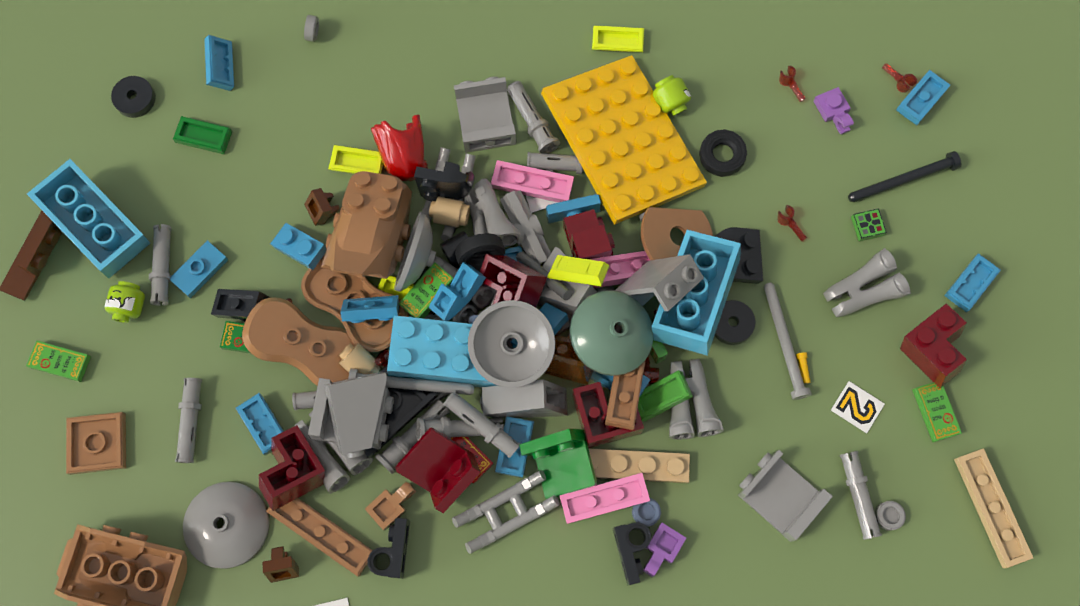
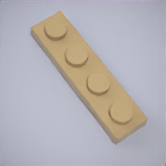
(653, 465)
(993, 508)

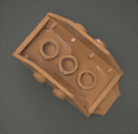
(370, 226)
(119, 570)

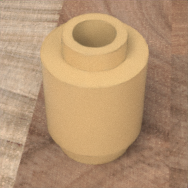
(449, 212)
(358, 358)

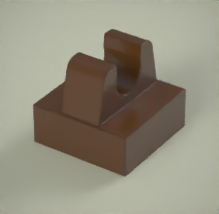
(319, 207)
(280, 566)

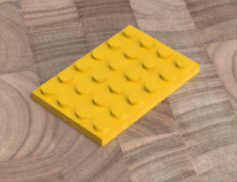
(623, 139)

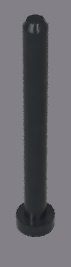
(951, 161)

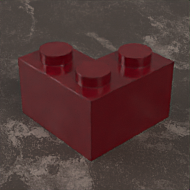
(588, 236)
(512, 279)
(931, 345)
(592, 413)
(296, 470)

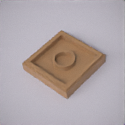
(95, 443)

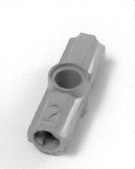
(529, 226)

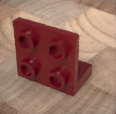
(439, 467)

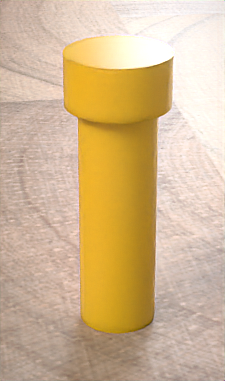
(802, 359)

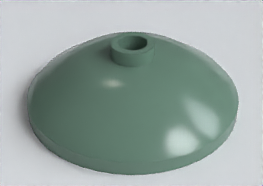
(598, 342)

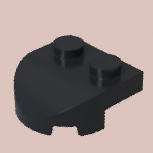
(446, 183)
(750, 263)

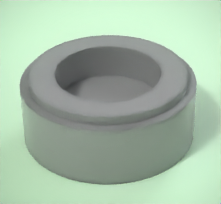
(311, 28)
(890, 515)

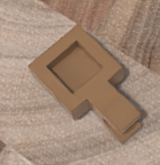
(388, 506)

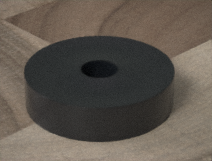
(140, 104)
(745, 323)

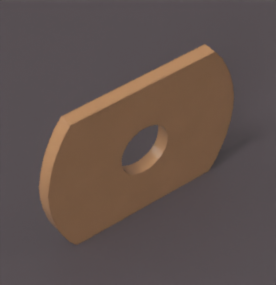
(658, 224)

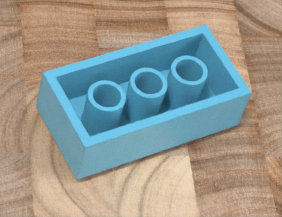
(88, 218)
(696, 316)
(432, 351)

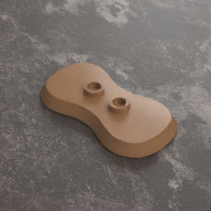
(328, 290)
(284, 334)

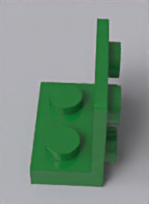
(564, 461)

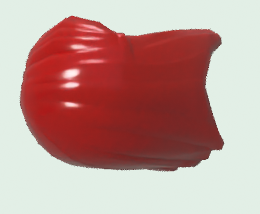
(401, 149)

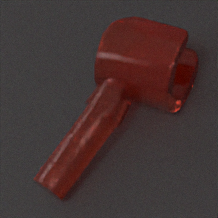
(790, 81)
(901, 85)
(790, 222)
(382, 358)
(651, 373)

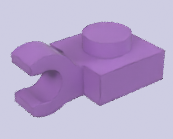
(834, 107)
(665, 546)

